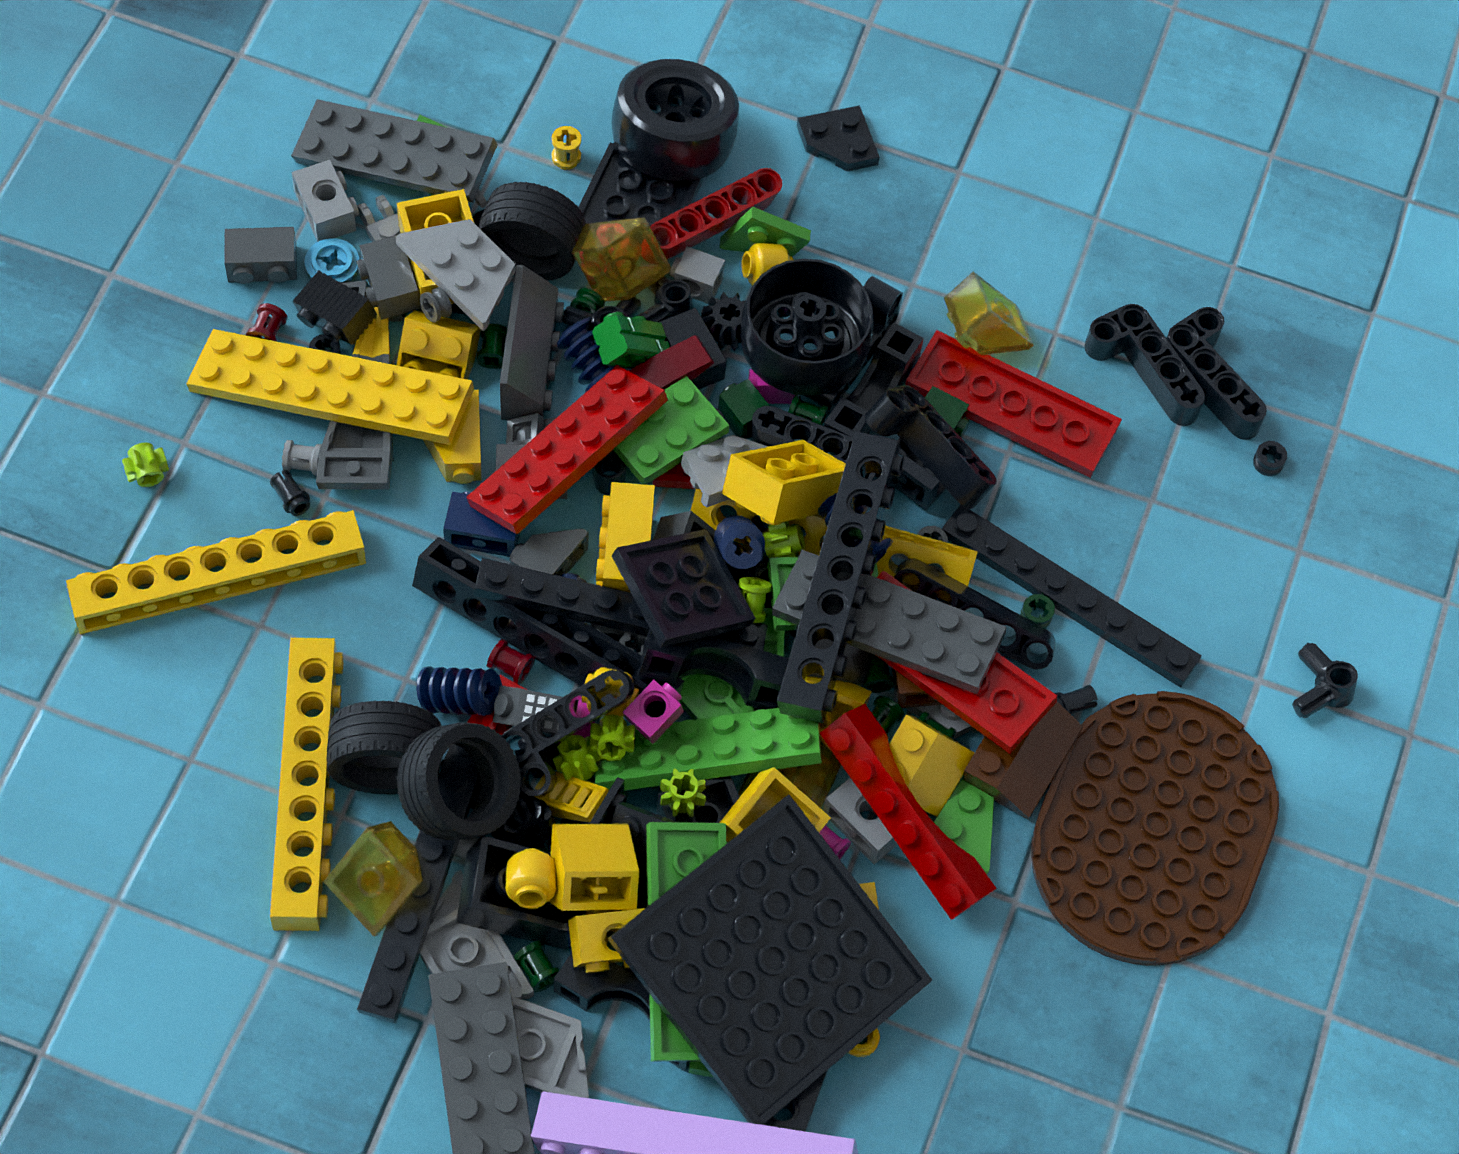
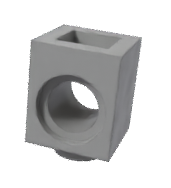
(700, 272)

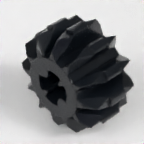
(724, 320)
(528, 824)

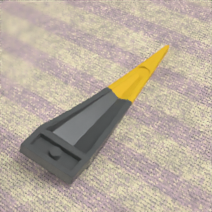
(354, 454)

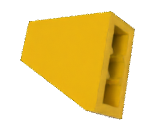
(462, 458)

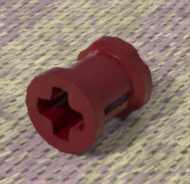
(278, 319)
(510, 661)

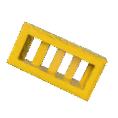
(569, 796)

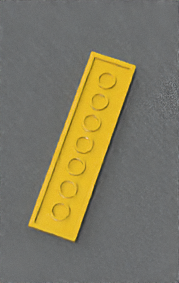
(331, 386)

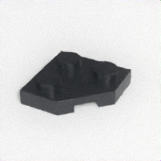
(840, 137)

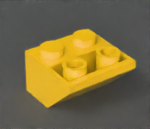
(438, 347)
(594, 867)

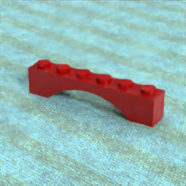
(867, 758)

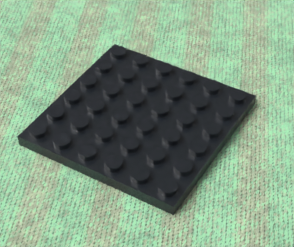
(770, 961)

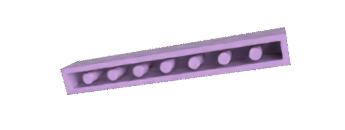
(602, 1127)

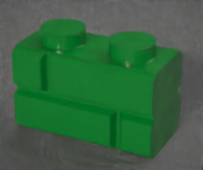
(628, 340)

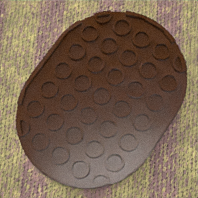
(1155, 828)

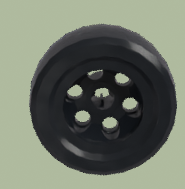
(674, 142)
(818, 300)

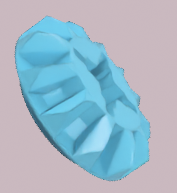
(325, 251)

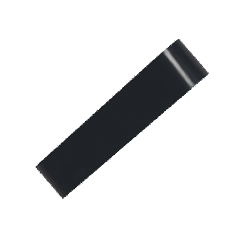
(965, 597)

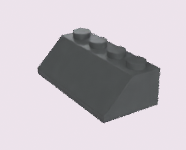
(530, 346)

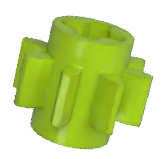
(145, 464)
(784, 540)
(612, 737)
(576, 758)
(679, 782)

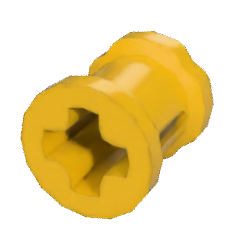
(572, 145)

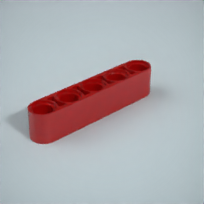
(721, 206)

